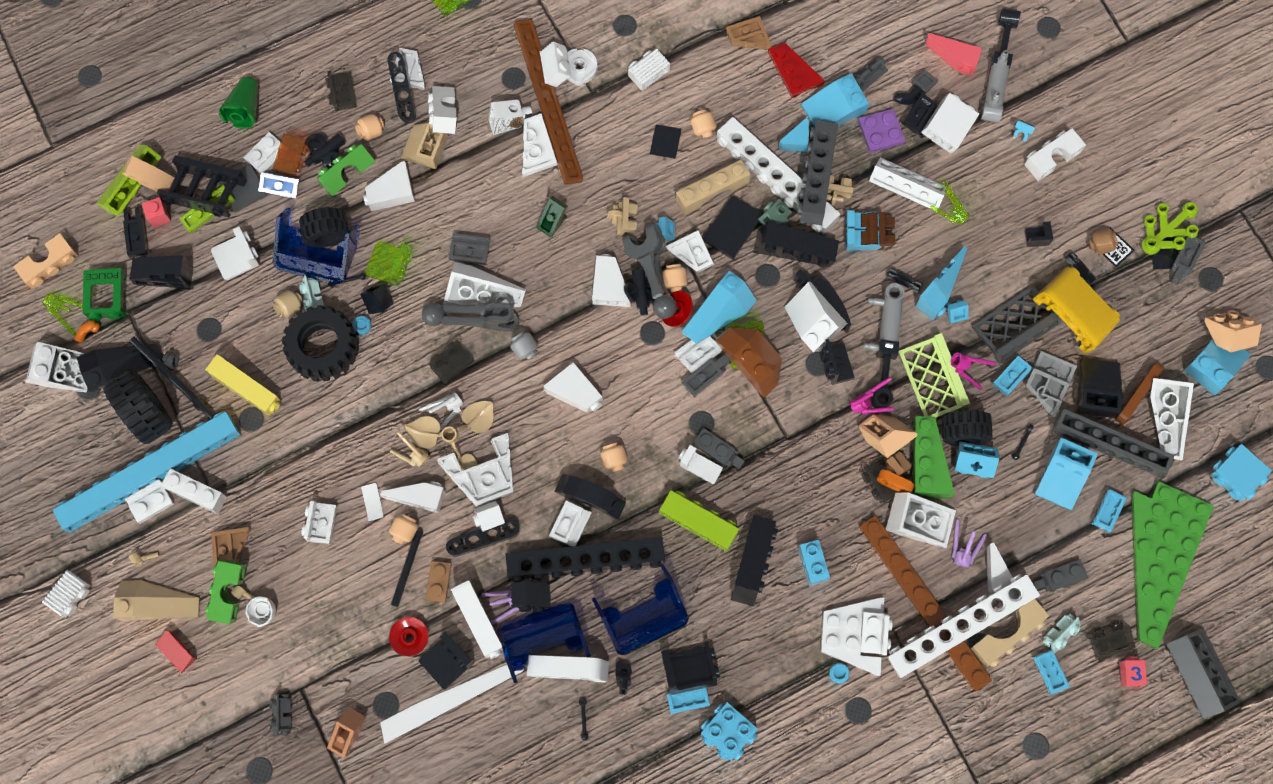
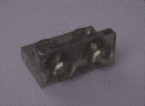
(341, 91)
(450, 362)
(870, 475)
(1111, 639)

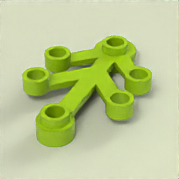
(1169, 230)

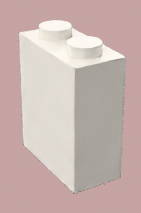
(950, 123)

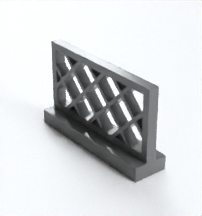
(1023, 338)

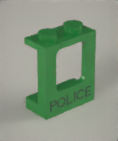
(99, 277)

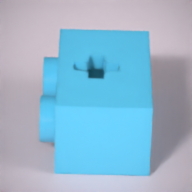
(976, 460)
(813, 563)

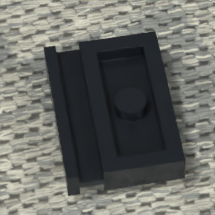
(919, 114)

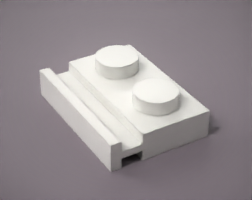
(263, 153)
(695, 355)
(149, 501)
(570, 524)

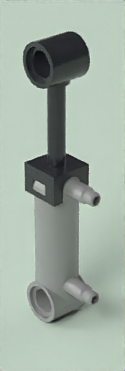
(999, 69)
(889, 337)

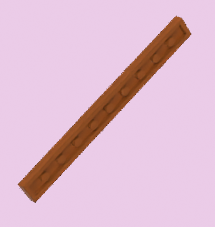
(548, 104)
(922, 600)

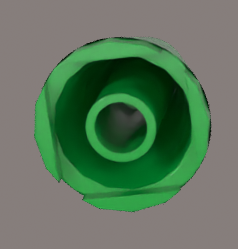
(241, 104)

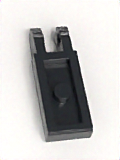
(134, 233)

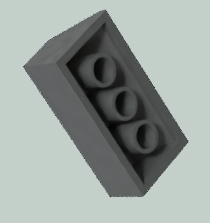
(1203, 673)

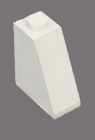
(390, 189)
(608, 283)
(574, 389)

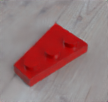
(794, 70)

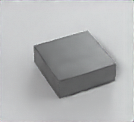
(925, 81)

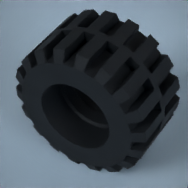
(323, 227)
(967, 427)

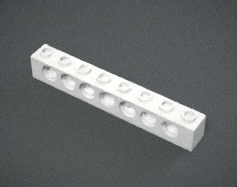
(762, 154)
(1027, 593)

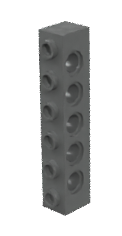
(819, 172)
(1113, 443)

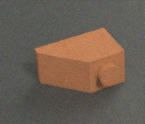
(346, 732)

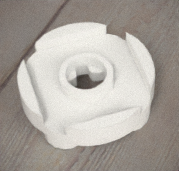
(589, 69)

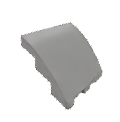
(1050, 381)

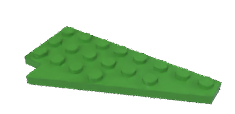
(1164, 543)

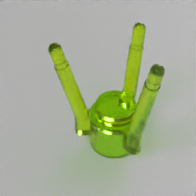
(959, 213)
(55, 303)

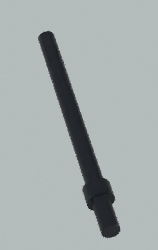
(197, 402)

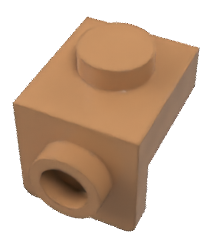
(898, 464)

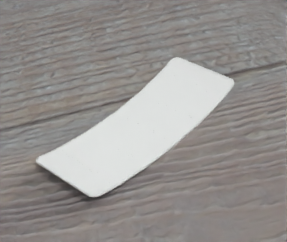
(372, 501)

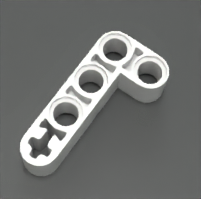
(568, 668)

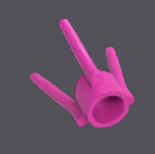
(963, 362)
(862, 403)

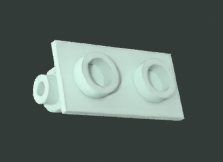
(309, 289)
(1058, 640)

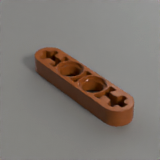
(1139, 393)

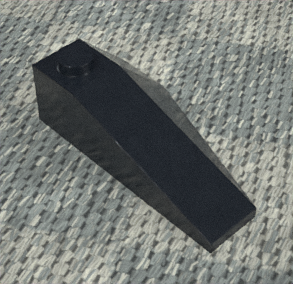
(104, 364)

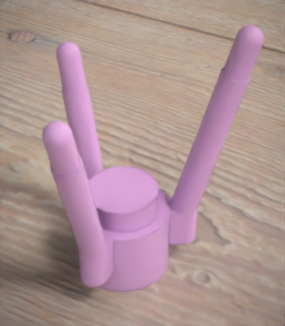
(963, 556)
(508, 599)

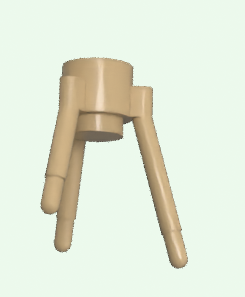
(419, 455)

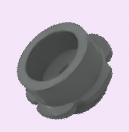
(170, 360)

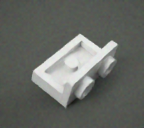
(319, 522)

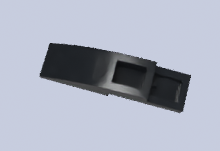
(828, 293)

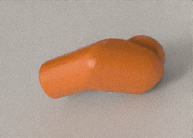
(84, 329)

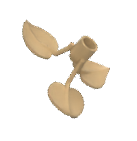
(426, 429)

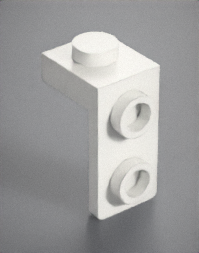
(699, 465)

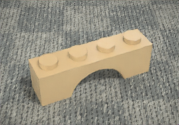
(698, 193)
(990, 648)

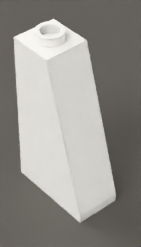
(477, 619)

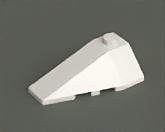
(476, 287)
(1171, 411)

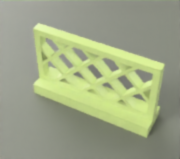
(951, 376)

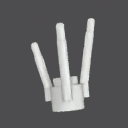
(451, 402)

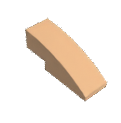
(147, 174)

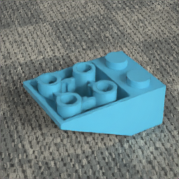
(1065, 473)

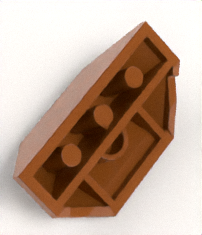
(753, 357)

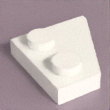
(413, 67)
(692, 251)

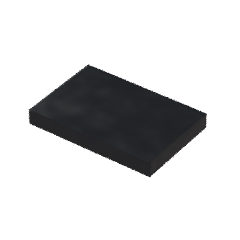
(732, 227)

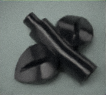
(322, 150)
(639, 291)

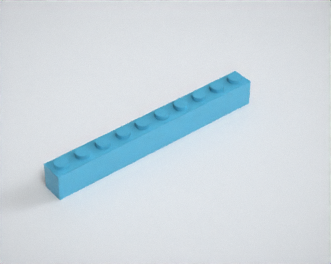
(139, 474)

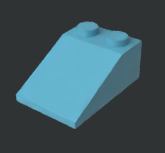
(836, 102)
(1216, 366)

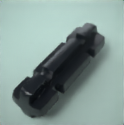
(1072, 259)
(904, 280)

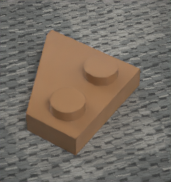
(749, 34)
(229, 544)

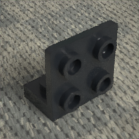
(837, 362)
(446, 661)

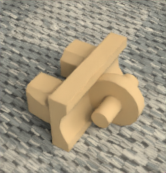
(837, 193)
(620, 216)

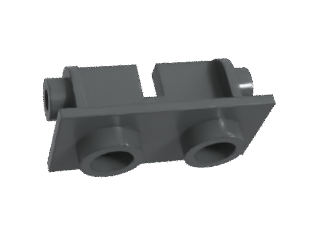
(870, 73)
(280, 723)

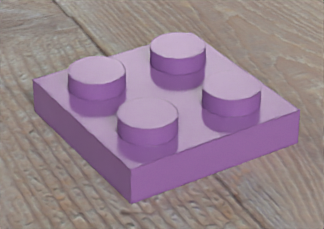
(881, 131)

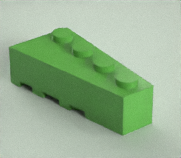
(929, 463)

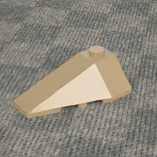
(149, 601)

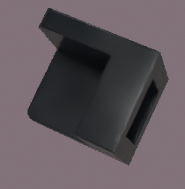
(1039, 236)
(376, 299)

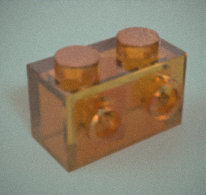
(290, 155)

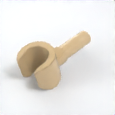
(137, 560)
(239, 591)

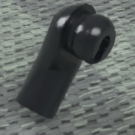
(907, 98)

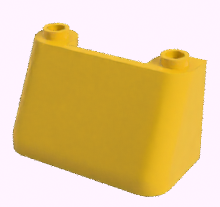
(1079, 308)

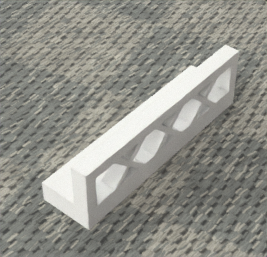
(907, 183)

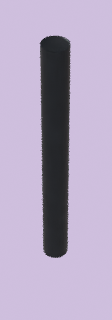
(406, 569)

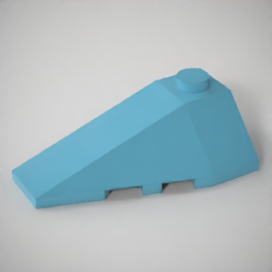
(935, 297)
(726, 303)

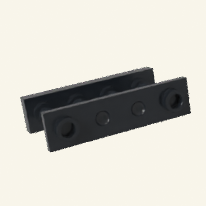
(200, 170)

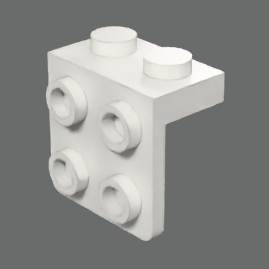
(235, 255)

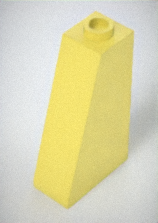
(243, 385)

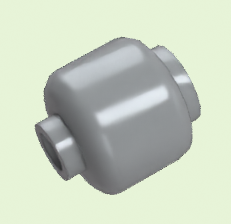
(524, 345)

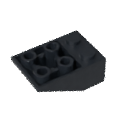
(1099, 388)

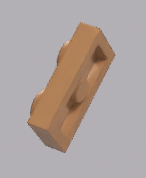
(438, 582)

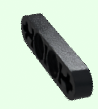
(400, 87)
(483, 540)

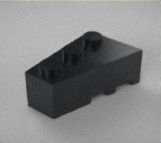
(161, 271)

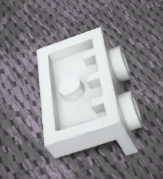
(875, 633)

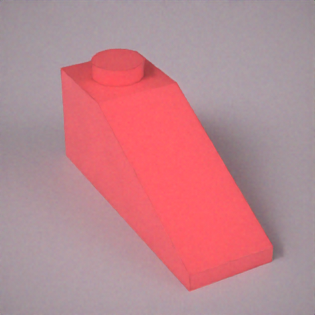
(957, 54)

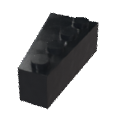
(795, 245)
(753, 560)

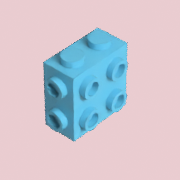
(1240, 473)
(728, 732)

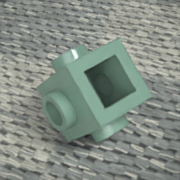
(775, 212)

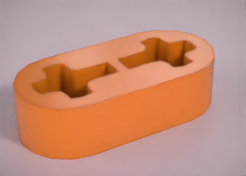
(895, 482)

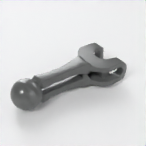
(649, 257)
(490, 317)

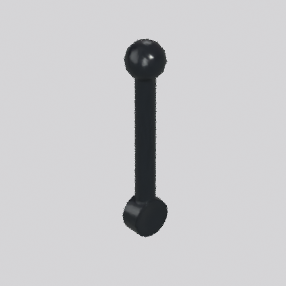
(362, 276)
(1016, 456)
(583, 702)

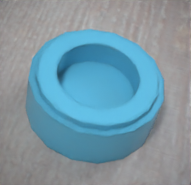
(362, 325)
(839, 673)

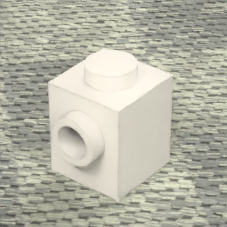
(488, 516)

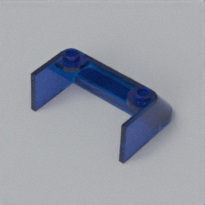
(313, 262)
(646, 621)
(539, 634)

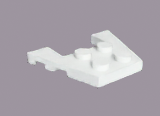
(487, 480)
(843, 634)

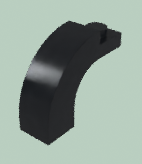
(590, 494)

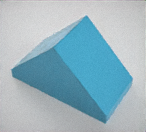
(797, 138)

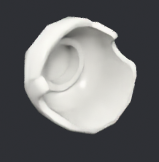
(260, 611)

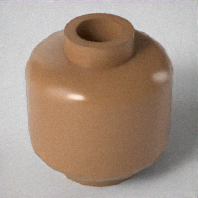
(1103, 241)

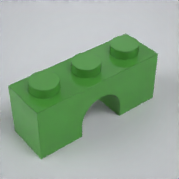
(331, 178)
(220, 606)

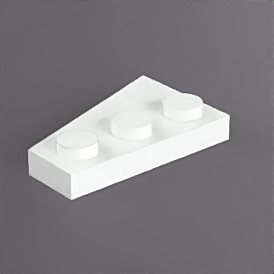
(538, 149)

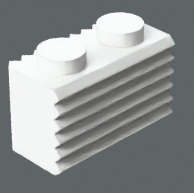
(555, 64)
(648, 69)
(67, 594)

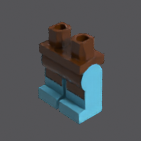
(867, 231)

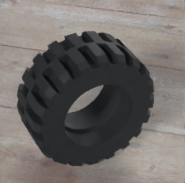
(310, 322)
(137, 406)

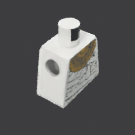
(507, 115)

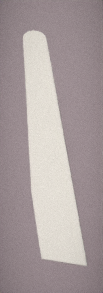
(439, 704)

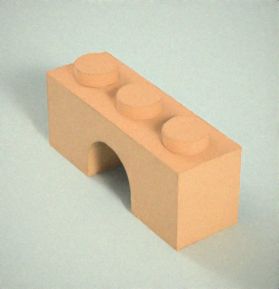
(59, 255)

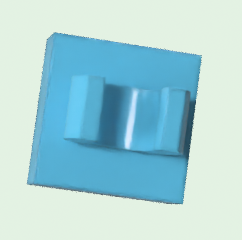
(1023, 127)
(667, 227)
(957, 311)

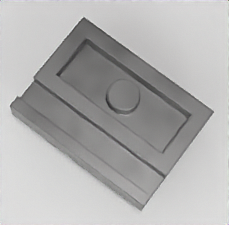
(469, 249)

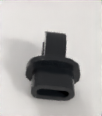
(623, 680)

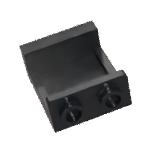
(690, 669)

